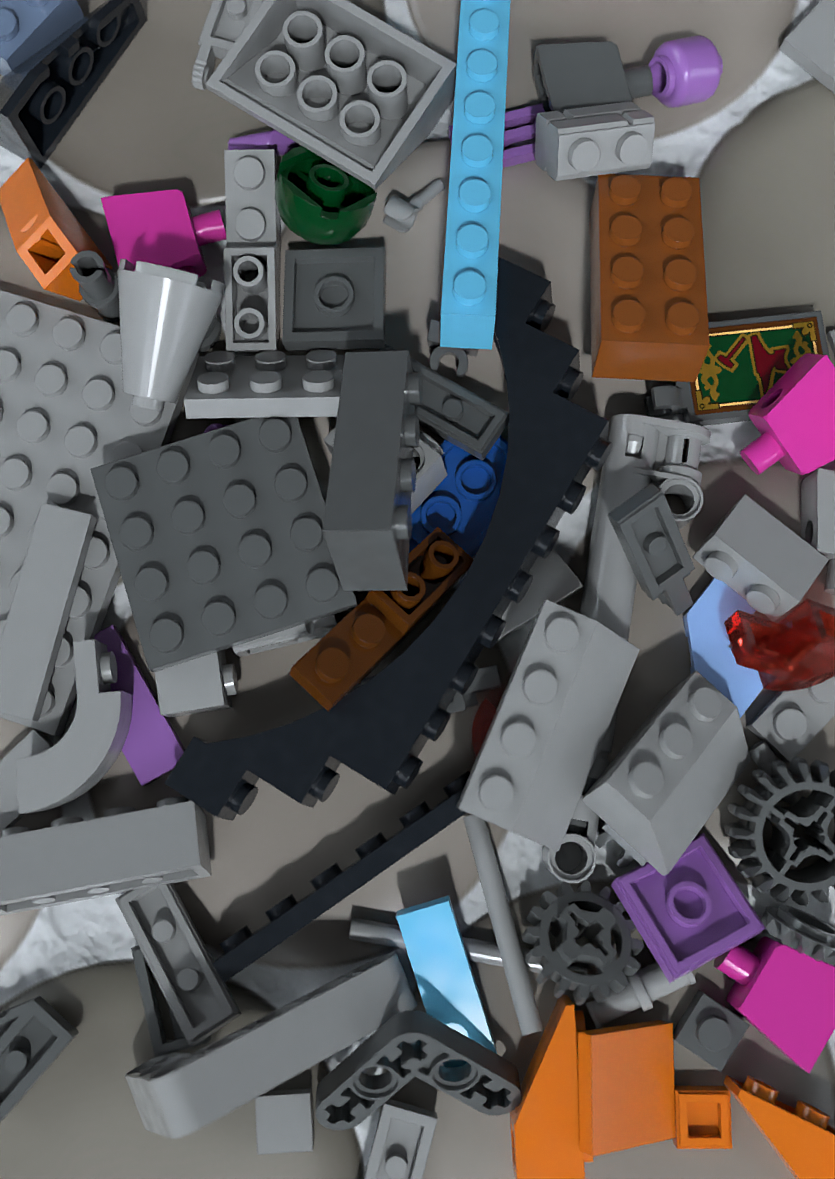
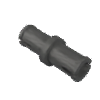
(97, 284)

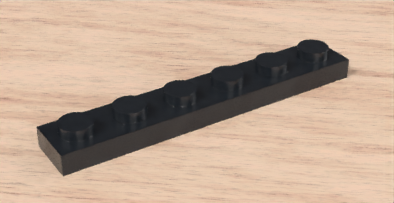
(335, 885)

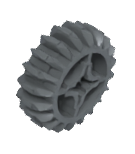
(786, 849)

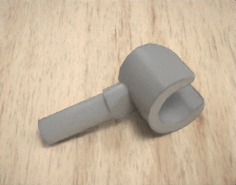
(402, 214)

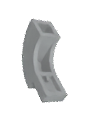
(89, 744)

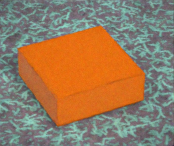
(703, 1117)

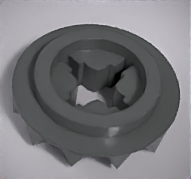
(801, 932)

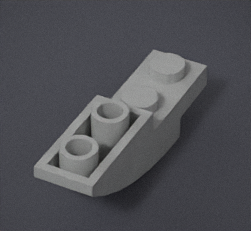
(251, 251)

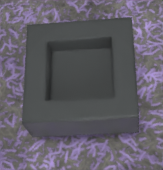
(710, 1030)

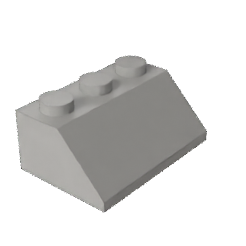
(672, 772)

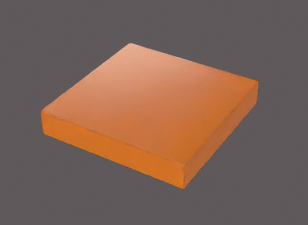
(626, 1086)

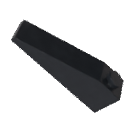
(59, 80)

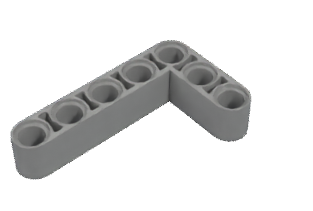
(191, 1090)

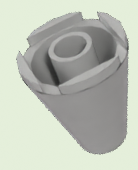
(161, 328)

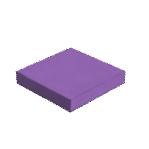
(690, 911)

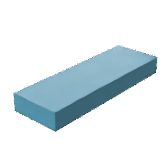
(444, 971)

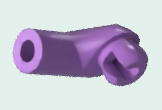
(263, 140)

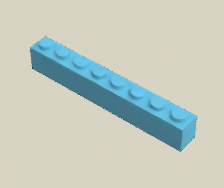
(475, 176)

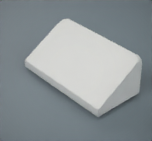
(550, 582)

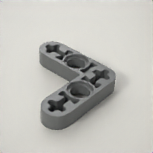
(484, 1082)

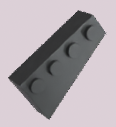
(373, 471)

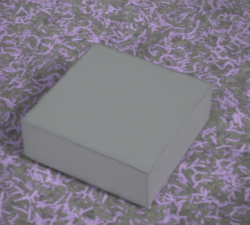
(284, 1121)

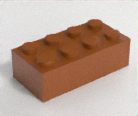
(647, 278)

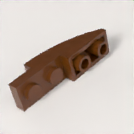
(381, 622)

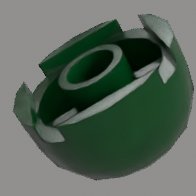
(321, 199)

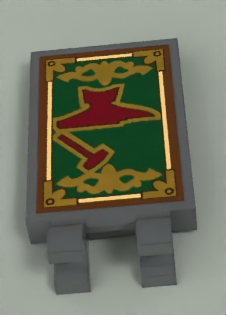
(740, 367)

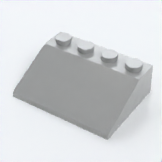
(337, 83)

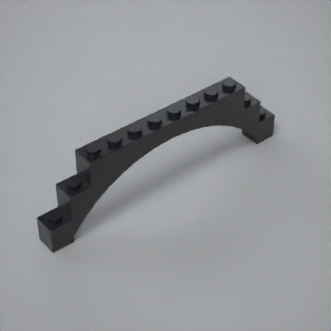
(394, 714)

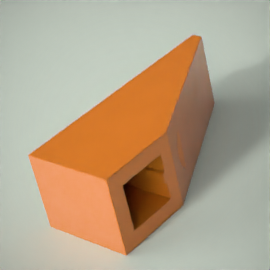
(44, 230)
(548, 1115)
(796, 1134)

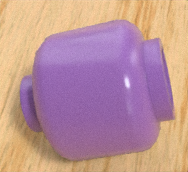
(685, 71)

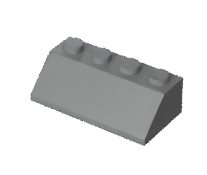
(549, 726)

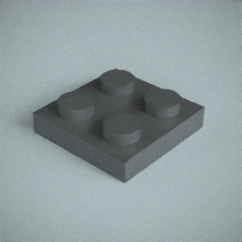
(334, 299)

